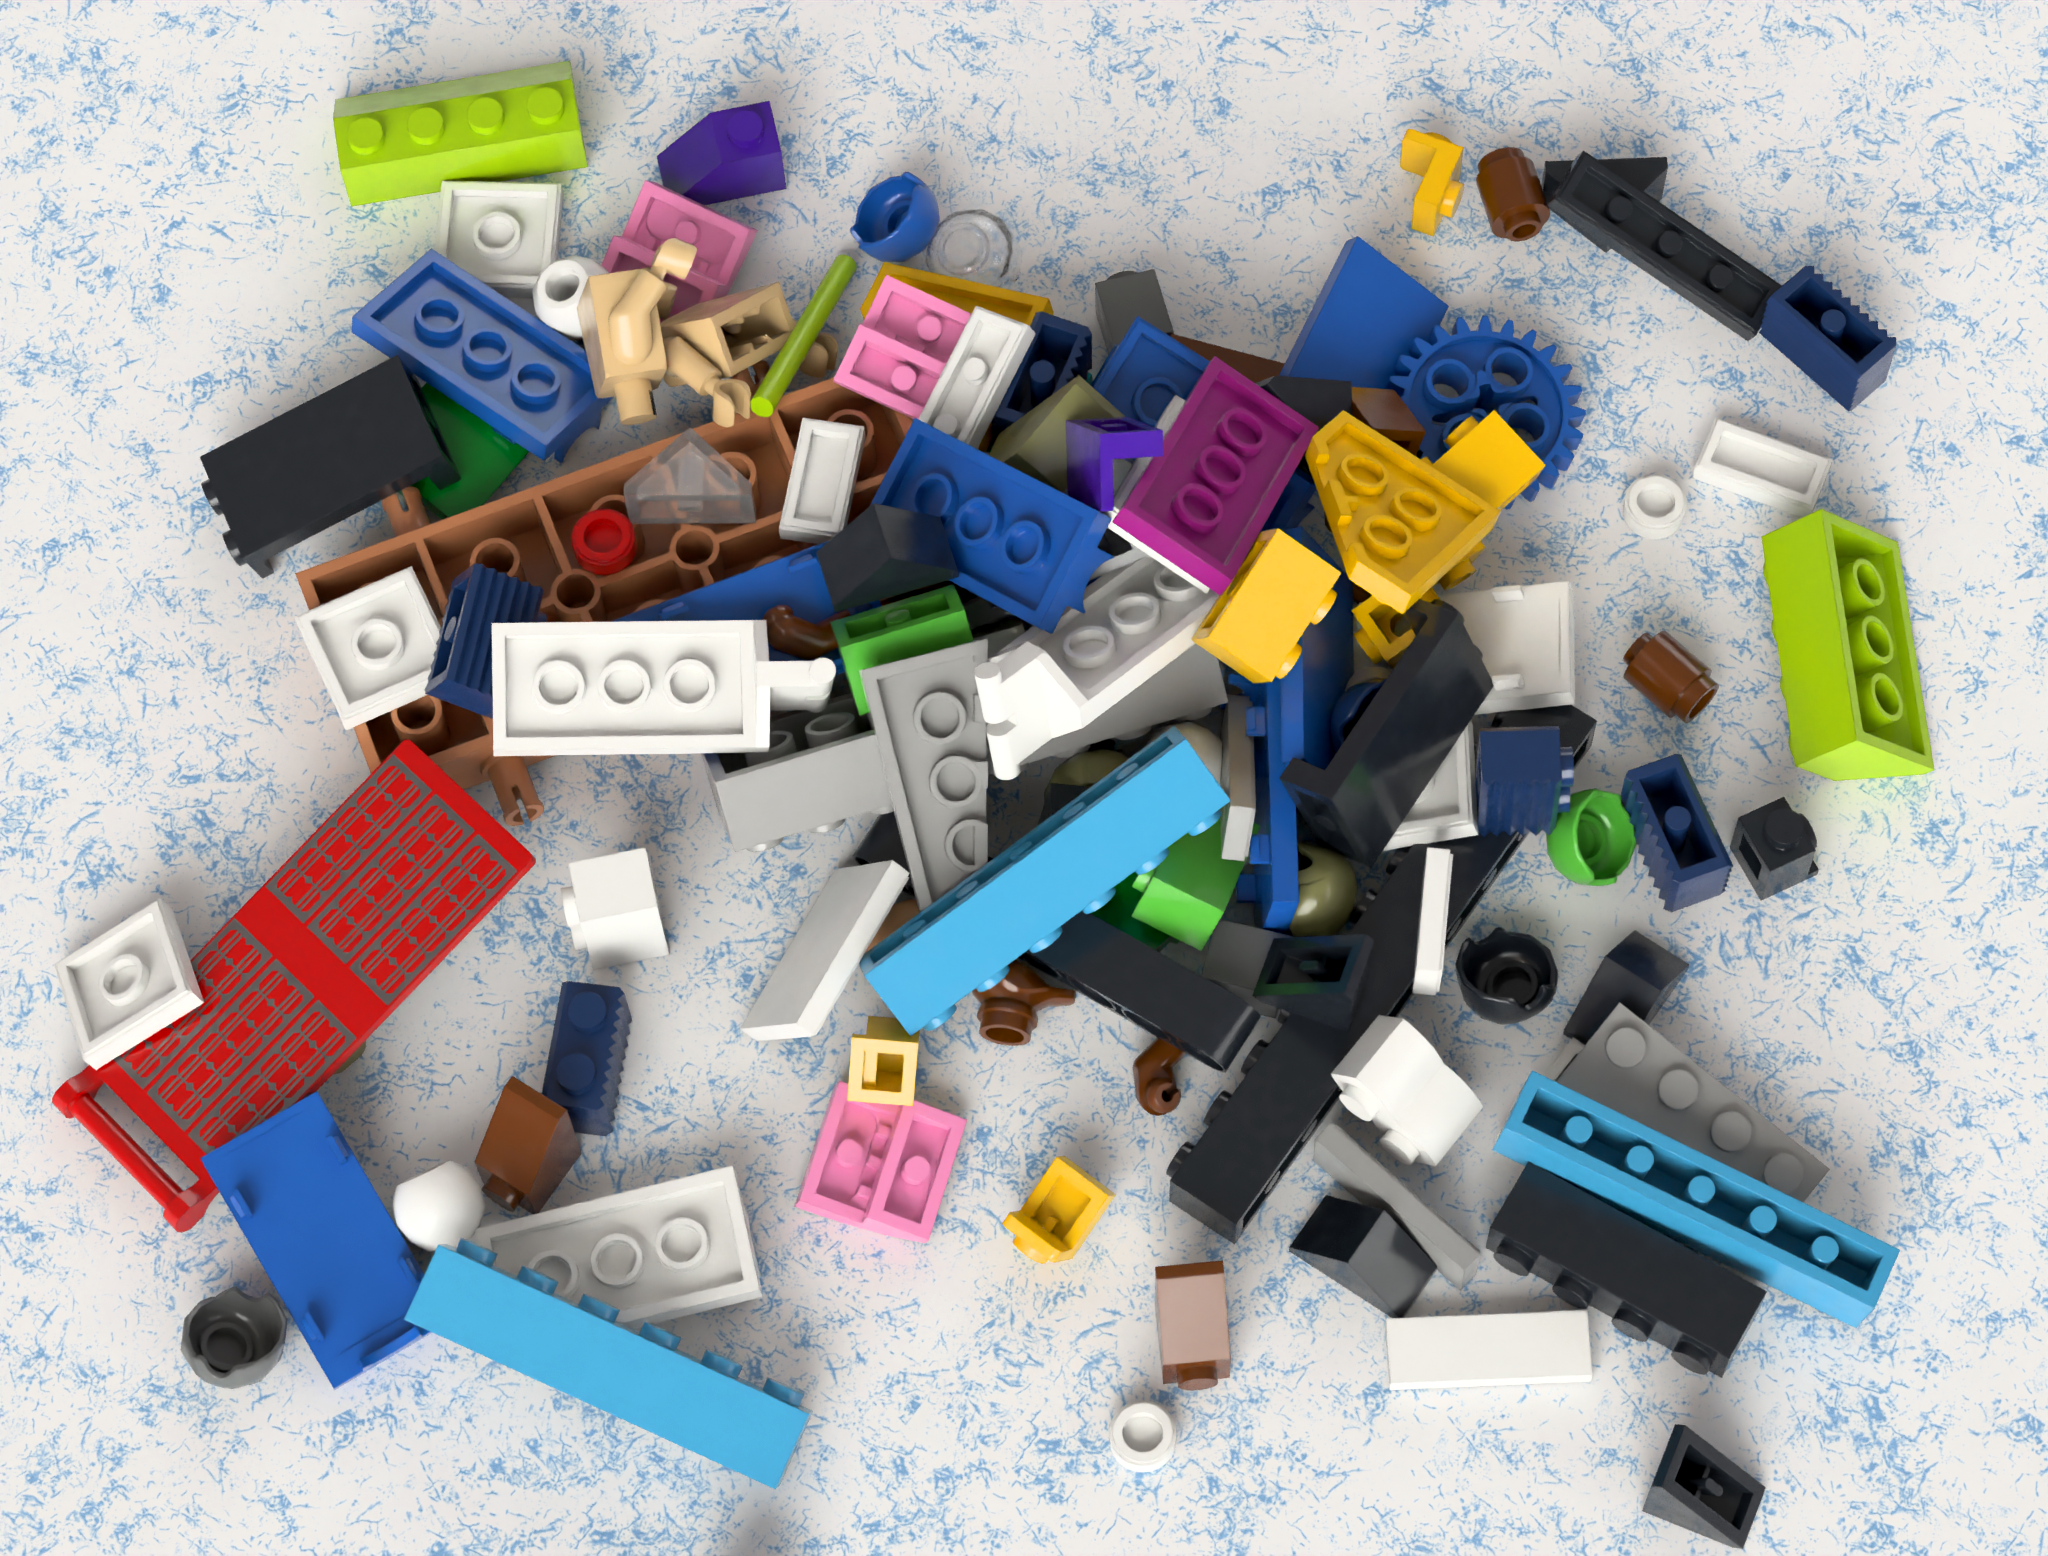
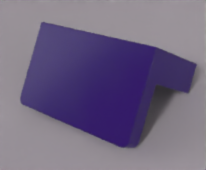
(1091, 451)

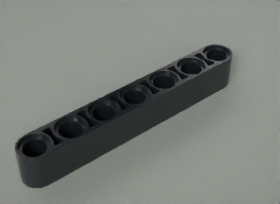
(1119, 974)

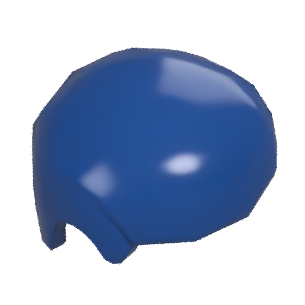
(896, 219)

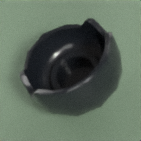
(1506, 976)

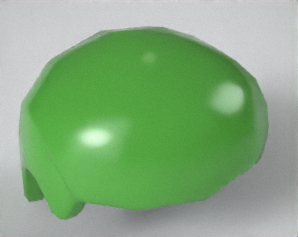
(1592, 839)

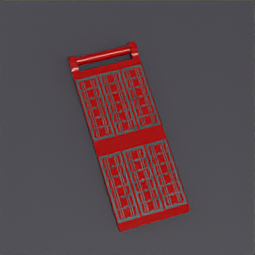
(306, 971)

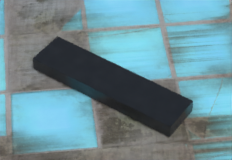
(1664, 245)

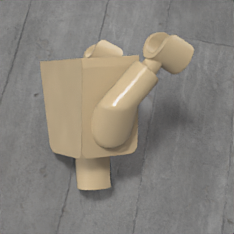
(624, 330)
(729, 336)

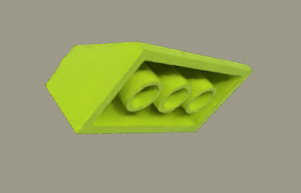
(459, 131)
(1846, 650)

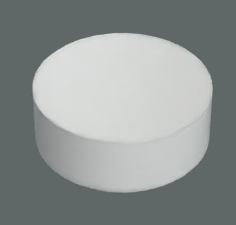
(1654, 506)
(1142, 1436)

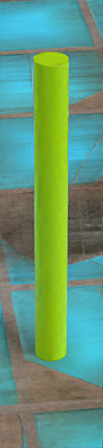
(803, 336)

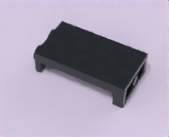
(325, 463)
(1397, 740)

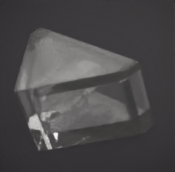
(689, 486)

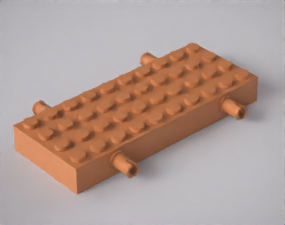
(532, 541)

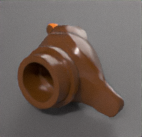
(1011, 1006)

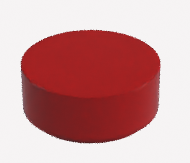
(604, 541)

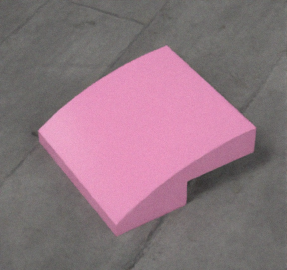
(665, 214)
(901, 347)
(881, 1165)

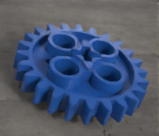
(1467, 366)

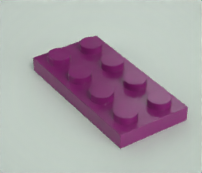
(1216, 476)

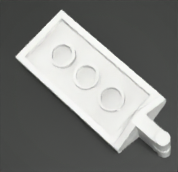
(1066, 679)
(643, 687)

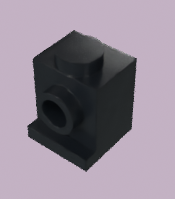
(1774, 848)

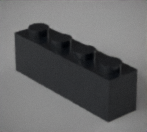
(1624, 1271)

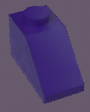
(726, 156)

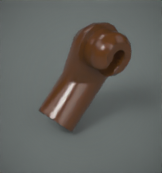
(798, 636)
(1156, 1078)

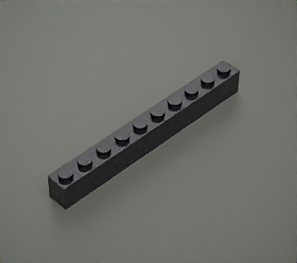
(1289, 1080)

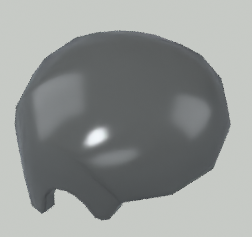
(234, 1338)

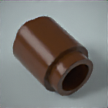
(1512, 194)
(1669, 676)

